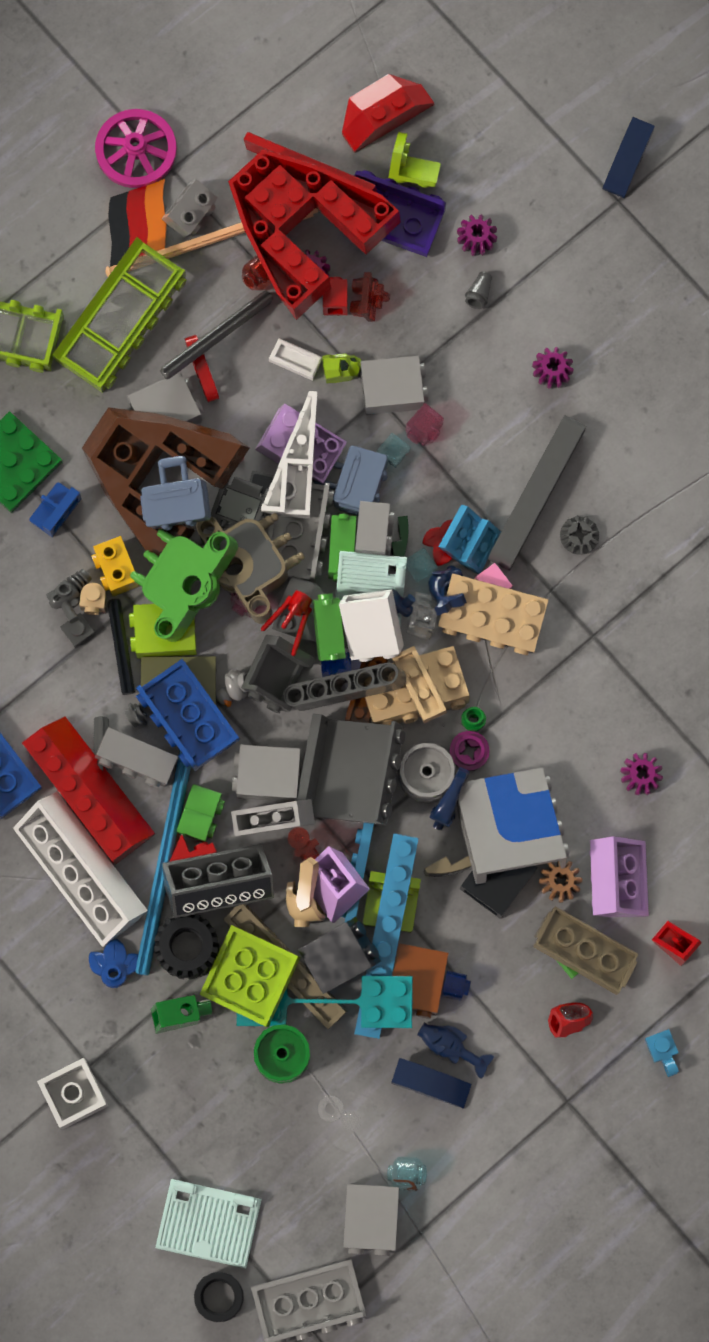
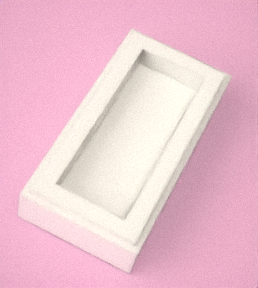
(295, 359)

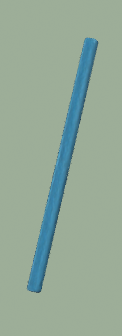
(166, 851)

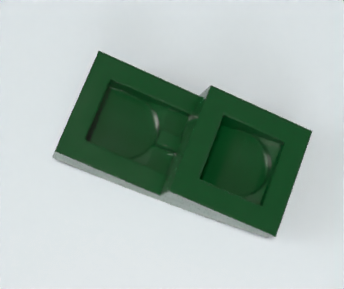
(400, 547)

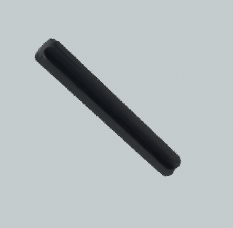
(121, 646)

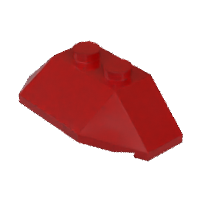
(382, 109)

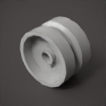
(429, 757)

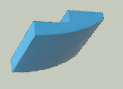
(470, 539)

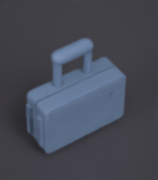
(359, 479)
(176, 501)

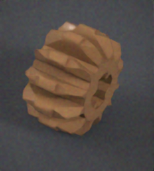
(559, 889)

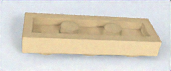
(420, 685)

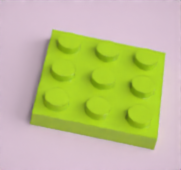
(249, 976)

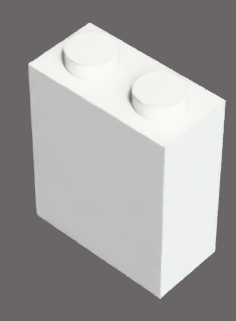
(371, 625)

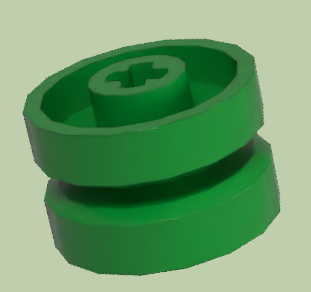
(281, 1069)

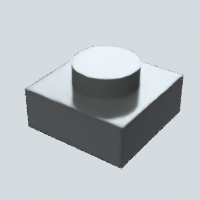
(78, 631)

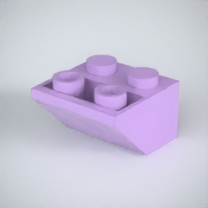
(337, 884)

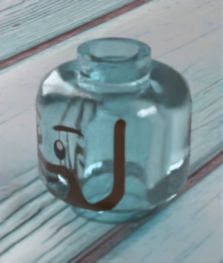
(407, 1173)

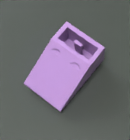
(275, 439)

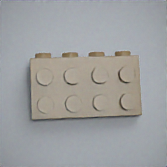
(495, 614)
(447, 678)

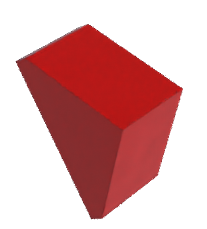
(676, 942)

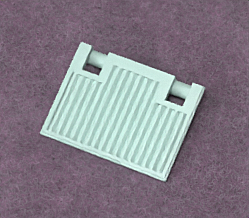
(369, 573)
(208, 1224)

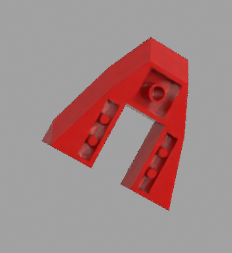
(277, 194)

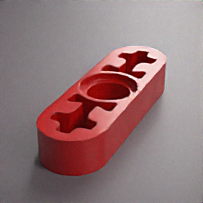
(203, 373)

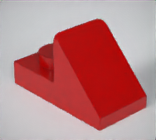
(183, 852)

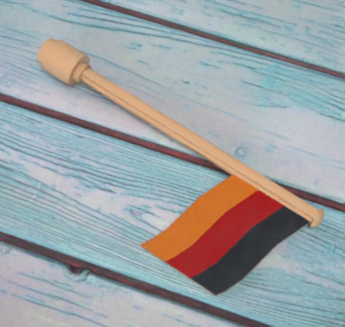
(140, 215)

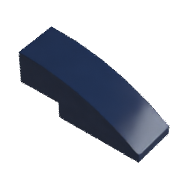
(628, 157)
(431, 1083)

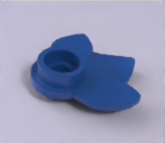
(113, 960)

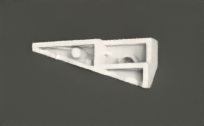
(292, 484)

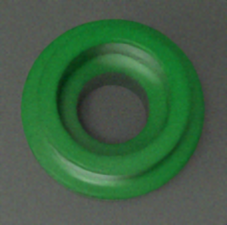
(473, 712)

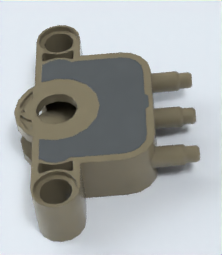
(261, 562)

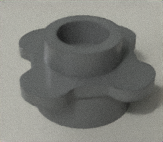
(136, 715)

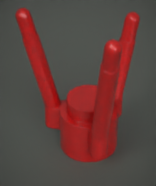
(298, 605)

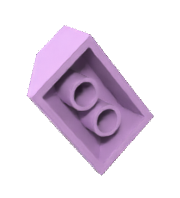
(619, 877)

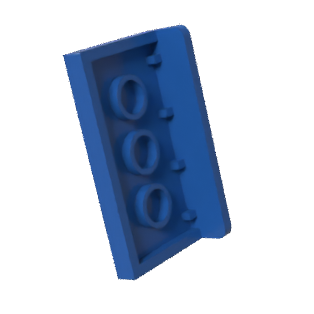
(187, 715)
(16, 780)

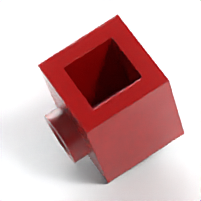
(336, 298)

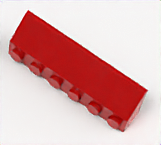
(88, 789)

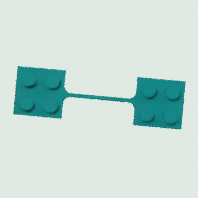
(383, 1003)

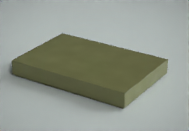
(202, 667)

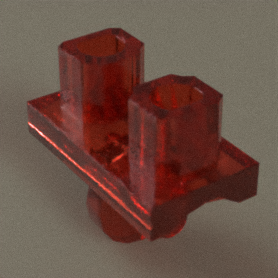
(372, 297)
(304, 846)

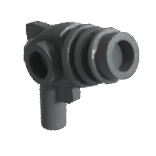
(67, 592)

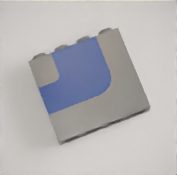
(510, 823)

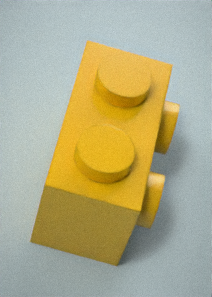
(115, 565)

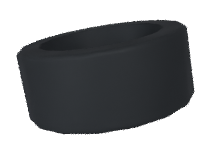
(199, 1298)

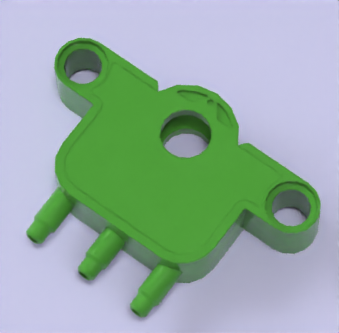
(175, 572)

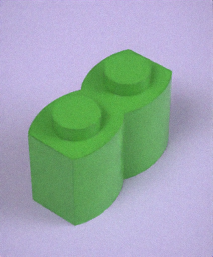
(200, 813)

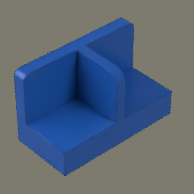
(55, 508)

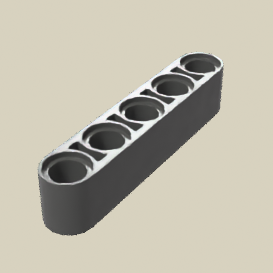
(355, 690)

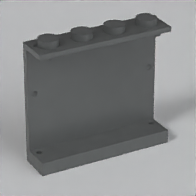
(351, 769)

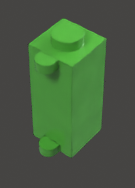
(341, 539)
(328, 627)

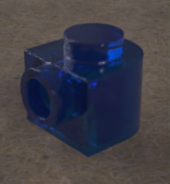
(455, 985)

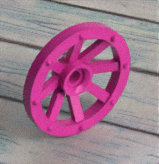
(135, 152)

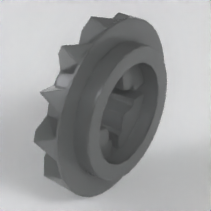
(572, 543)

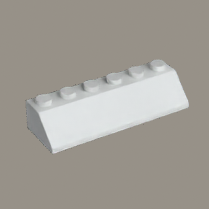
(79, 868)

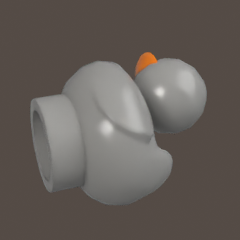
(233, 690)

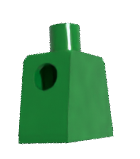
(168, 1014)

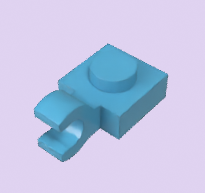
(662, 1049)

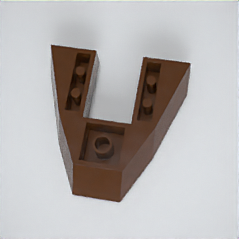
(130, 443)

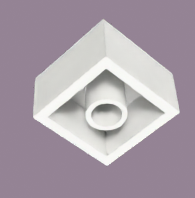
(72, 1093)

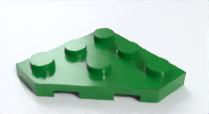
(23, 462)

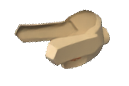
(300, 902)

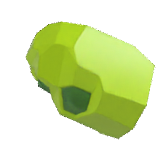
(340, 367)

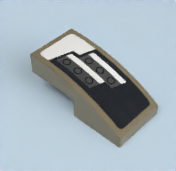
(444, 867)

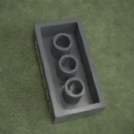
(218, 880)

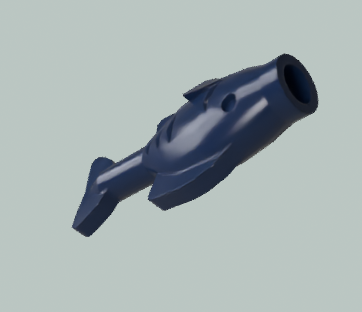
(448, 1043)

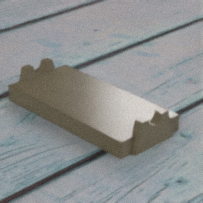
(585, 950)

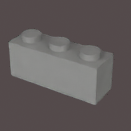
(135, 758)
(273, 817)

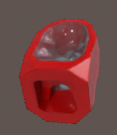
(569, 1019)

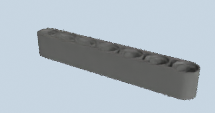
(536, 493)

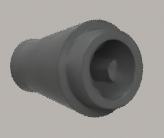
(478, 292)

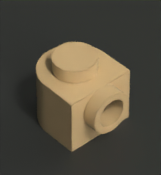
(93, 599)

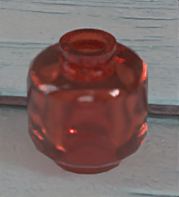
(254, 275)

